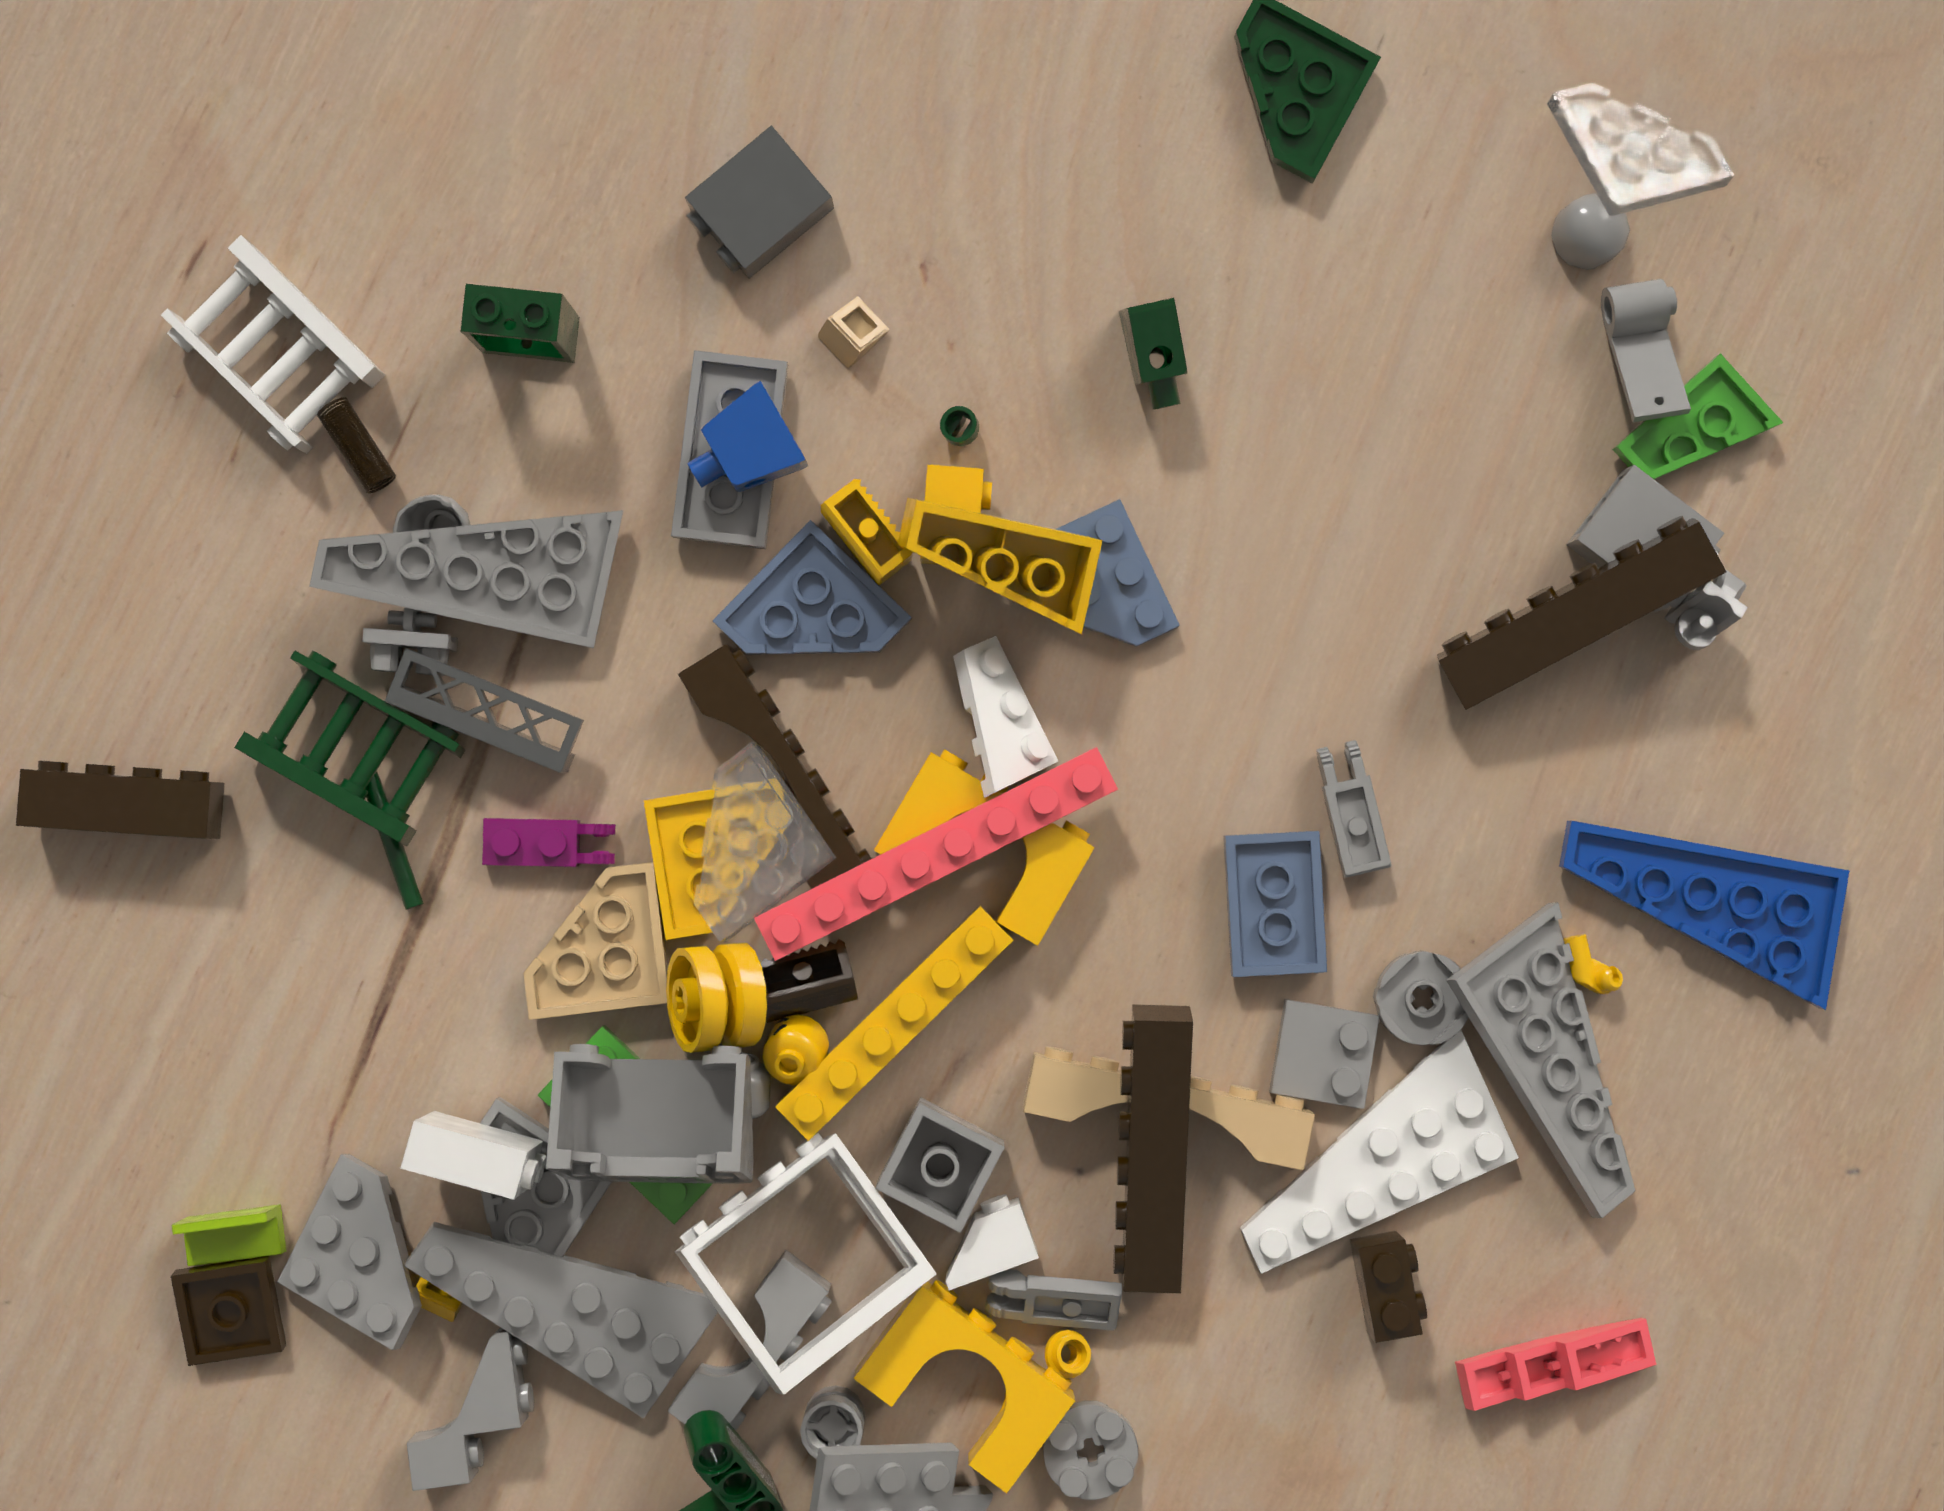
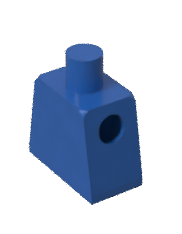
(748, 444)

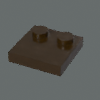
(228, 1310)

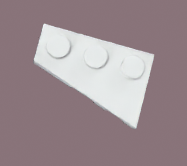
(1003, 719)

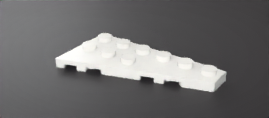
(1404, 1149)

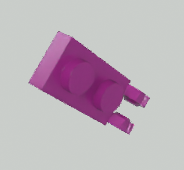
(541, 842)

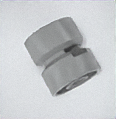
(832, 1419)

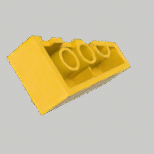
(1018, 560)

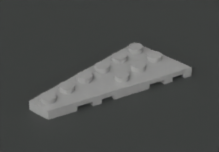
(508, 575)

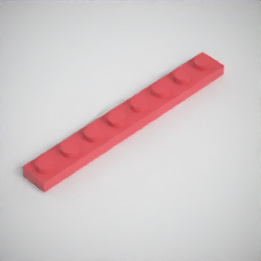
(936, 853)

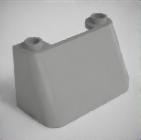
(651, 1118)

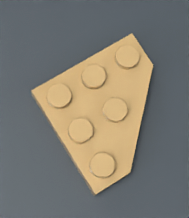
(604, 951)

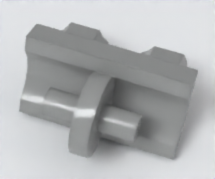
(1708, 611)
(388, 644)

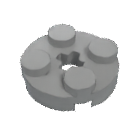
(1394, 999)
(1113, 1466)

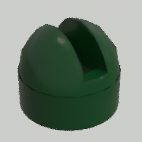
(953, 421)

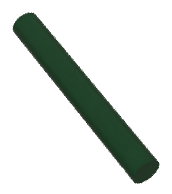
(395, 852)

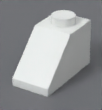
(992, 1243)

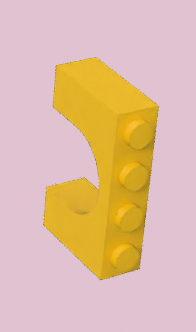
(1052, 853)
(935, 1324)

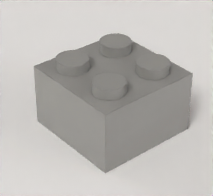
(940, 1164)

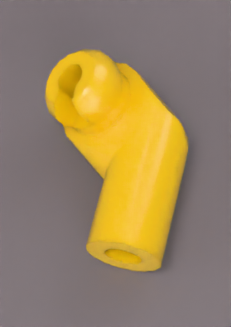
(1589, 971)

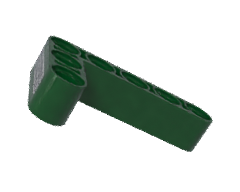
(727, 1467)

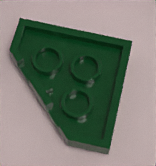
(1300, 82)

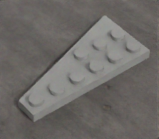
(1546, 1048)
(586, 1316)

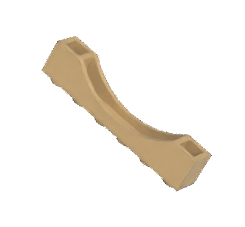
(1268, 1129)

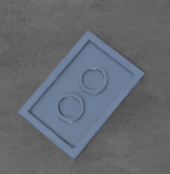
(1275, 903)

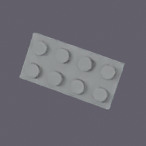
(716, 510)

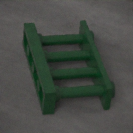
(351, 793)

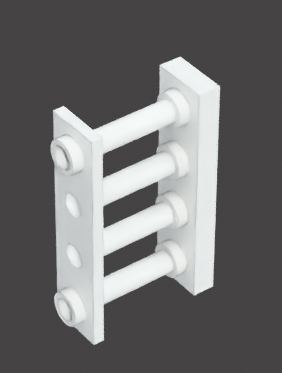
(283, 302)

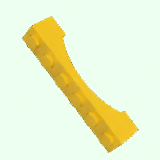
(894, 1022)

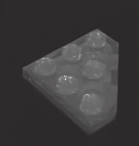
(1634, 152)
(753, 844)

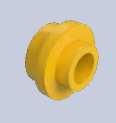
(1079, 1353)

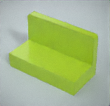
(232, 1235)

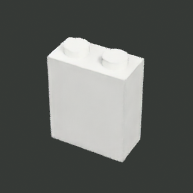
(474, 1155)

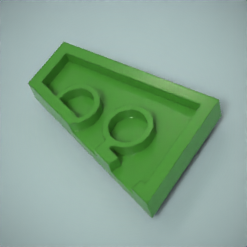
(1720, 416)

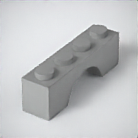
(787, 1299)

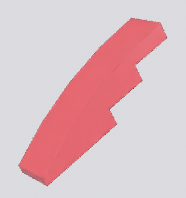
(1556, 1363)

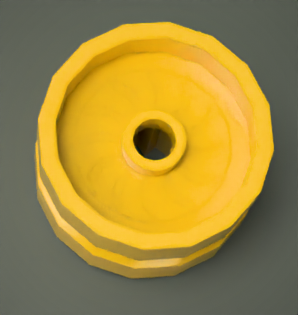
(716, 997)

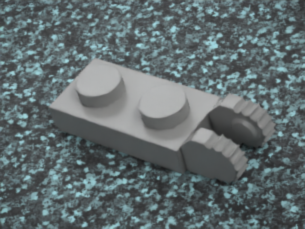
(1353, 814)
(1054, 1300)

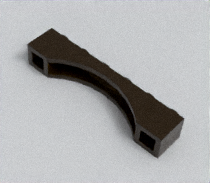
(726, 693)

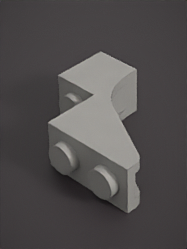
(493, 1403)

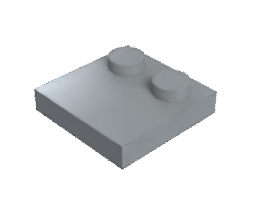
(1324, 1053)

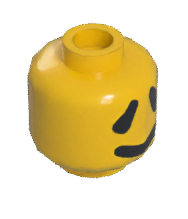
(795, 1048)

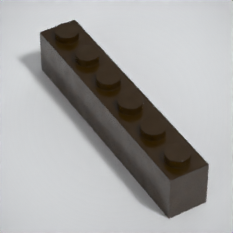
(1580, 612)
(1156, 1148)

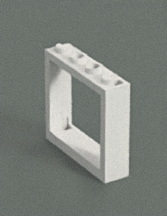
(855, 1321)

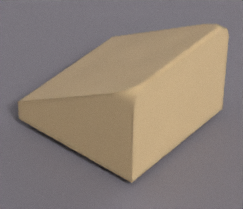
(852, 332)

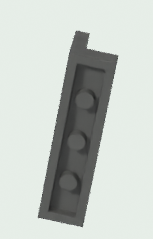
(477, 726)

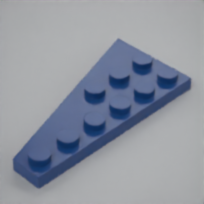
(1747, 906)

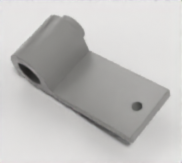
(1637, 332)

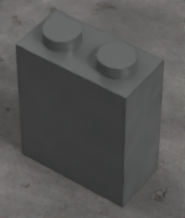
(758, 203)

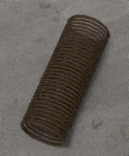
(347, 428)

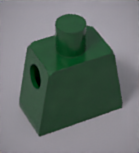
(1149, 328)

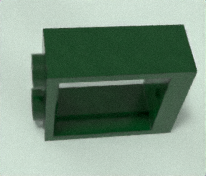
(504, 317)

